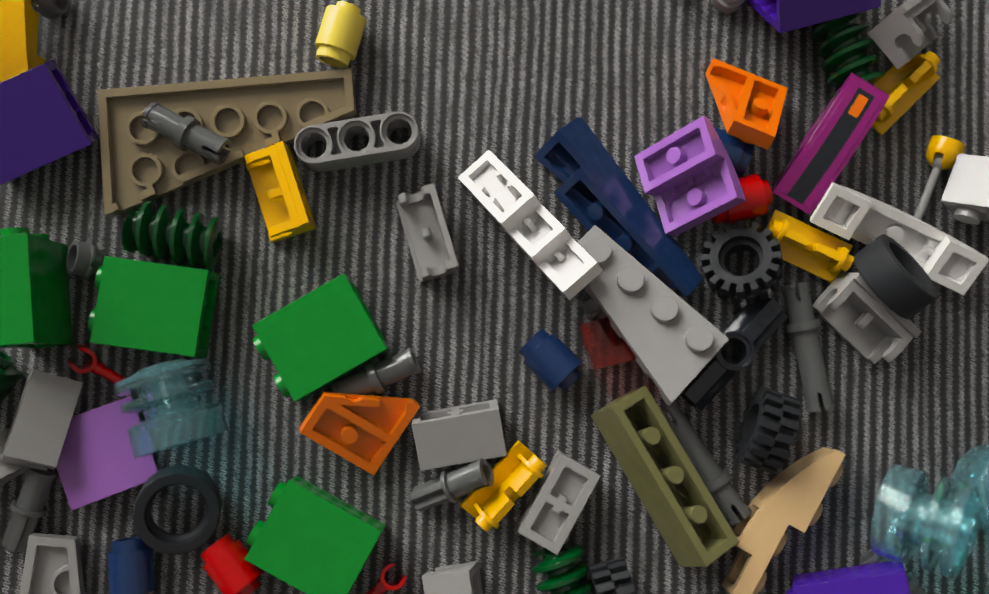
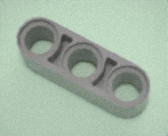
(339, 133)

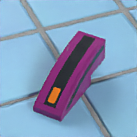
(830, 143)

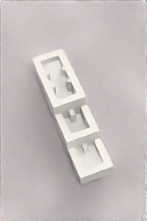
(530, 225)

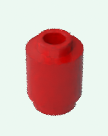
(758, 197)
(228, 568)

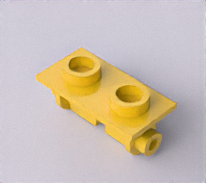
(905, 87)
(810, 247)
(512, 479)

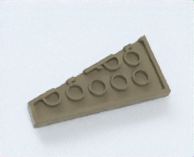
(246, 110)

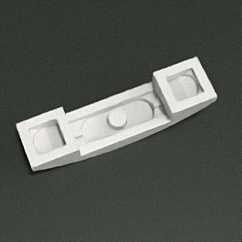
(866, 218)

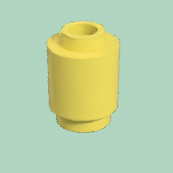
(340, 34)

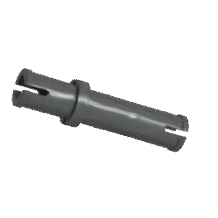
(807, 346)
(711, 474)

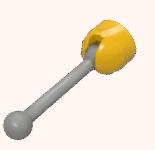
(940, 155)

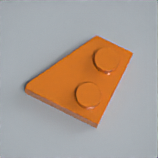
(746, 103)
(359, 425)

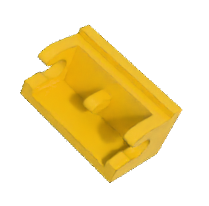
(280, 192)

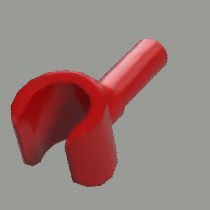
(95, 366)
(382, 585)

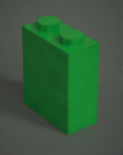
(33, 291)
(154, 307)
(319, 338)
(313, 539)

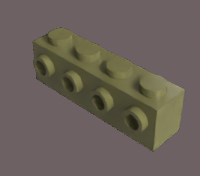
(664, 479)

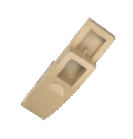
(786, 500)

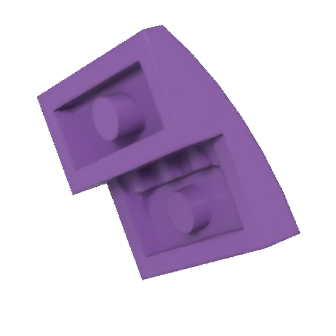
(689, 177)
(99, 457)

